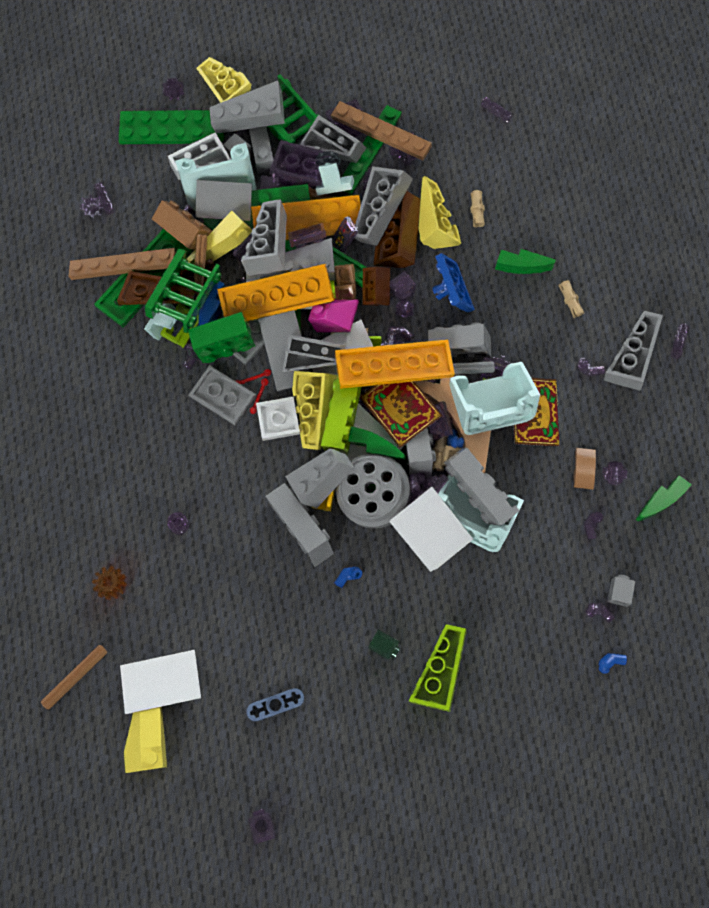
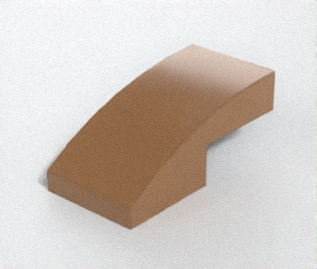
(346, 282)
(584, 468)

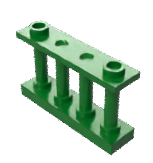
(279, 130)
(170, 277)

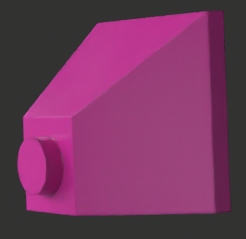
(333, 316)

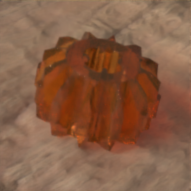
(103, 588)

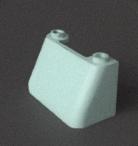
(234, 170)
(495, 401)
(484, 535)

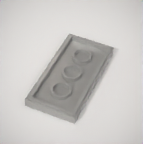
(275, 334)

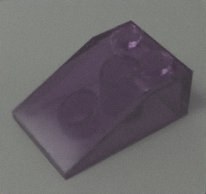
(296, 165)

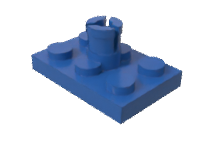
(452, 284)

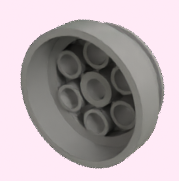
(385, 510)

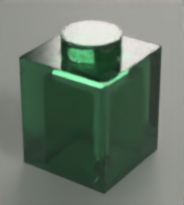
(384, 645)

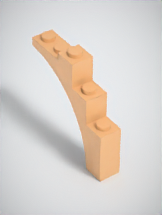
(477, 443)

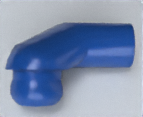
(454, 441)
(348, 573)
(609, 660)

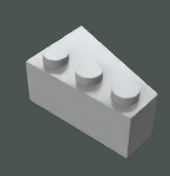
(329, 137)
(309, 353)
(319, 477)

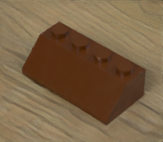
(399, 240)

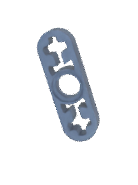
(262, 715)

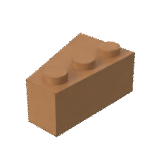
(180, 223)

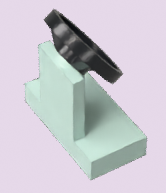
(330, 174)
(160, 321)

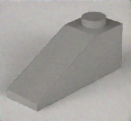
(261, 149)

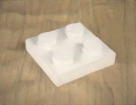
(278, 418)

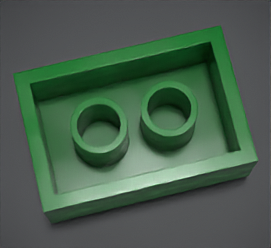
(221, 338)

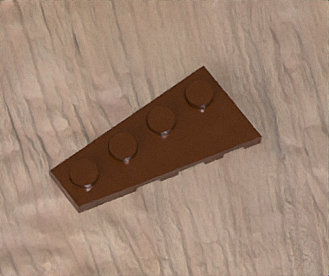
(140, 286)

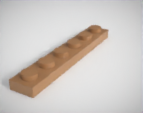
(381, 130)
(121, 264)

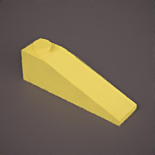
(223, 80)
(433, 218)
(224, 237)
(312, 399)
(145, 741)

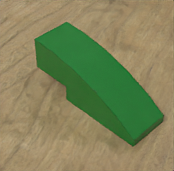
(524, 263)
(374, 443)
(664, 498)

